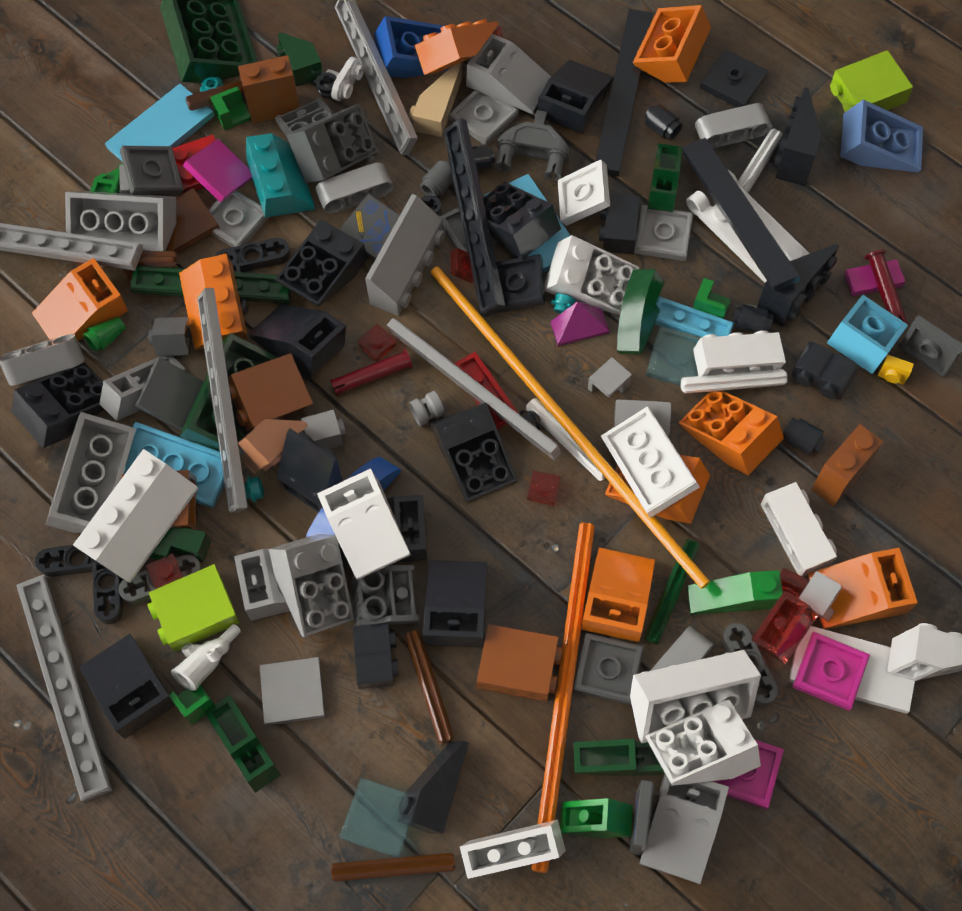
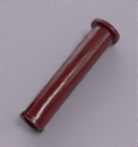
(885, 284)
(372, 372)

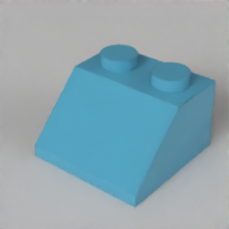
(867, 334)

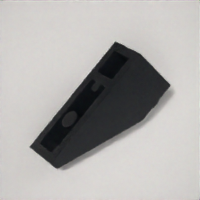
(431, 795)

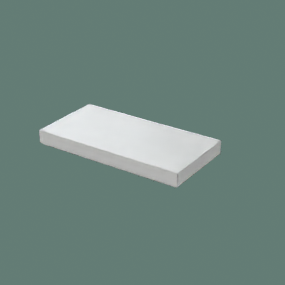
(649, 462)
(877, 684)

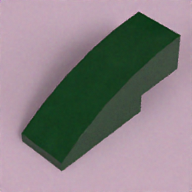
(665, 177)
(638, 310)
(182, 542)
(242, 743)
(615, 758)

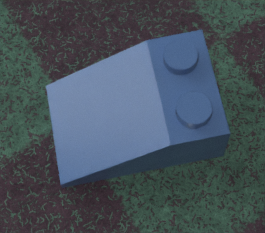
(881, 139)

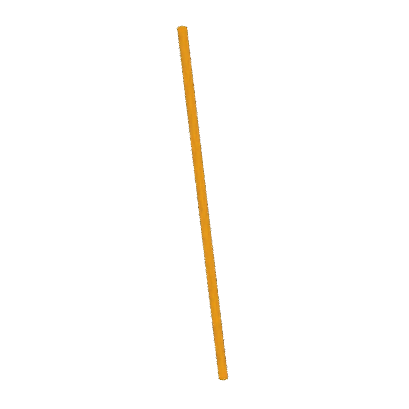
(604, 467)

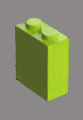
(872, 80)
(192, 608)

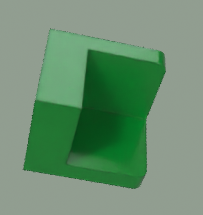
(230, 108)
(711, 302)
(192, 703)

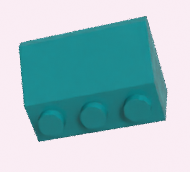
(277, 176)

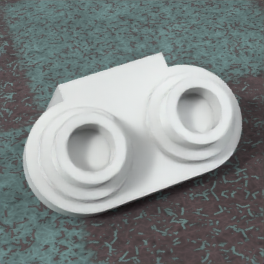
(346, 78)

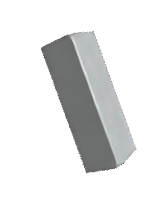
(626, 408)

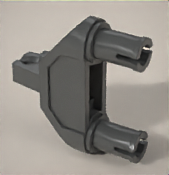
(534, 141)

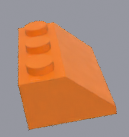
(673, 43)
(219, 274)

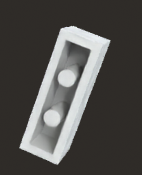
(738, 353)
(799, 529)
(512, 849)

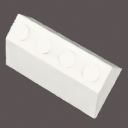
(136, 516)
(687, 688)

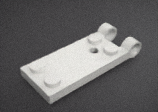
(715, 220)

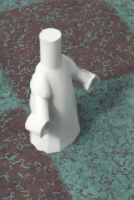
(202, 659)

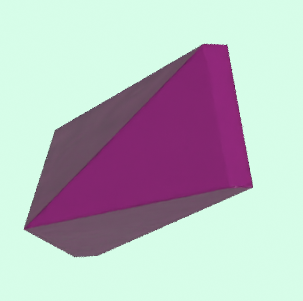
(579, 323)

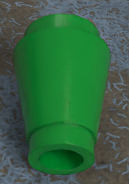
(103, 334)

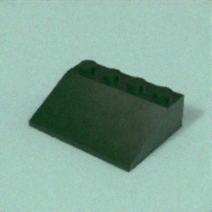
(207, 38)
(200, 423)

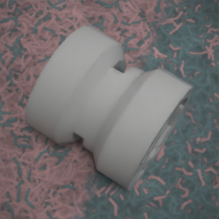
(427, 408)

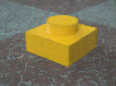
(895, 370)

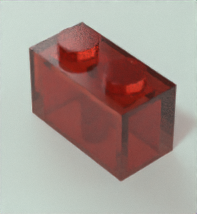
(784, 627)

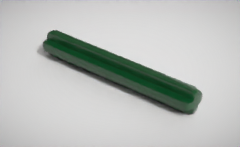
(670, 595)

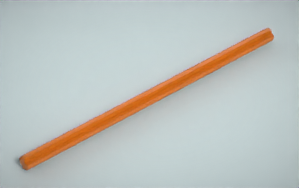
(565, 681)

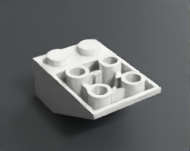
(588, 274)
(364, 523)
(925, 653)
(706, 746)

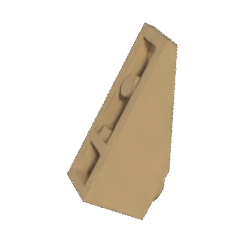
(436, 102)

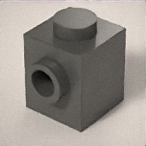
(170, 336)

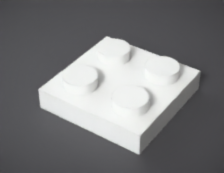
(583, 192)

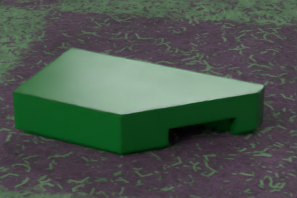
(107, 183)

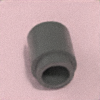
(437, 179)

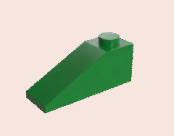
(736, 593)

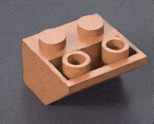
(265, 443)

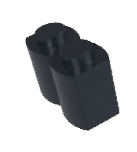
(824, 370)
(374, 656)

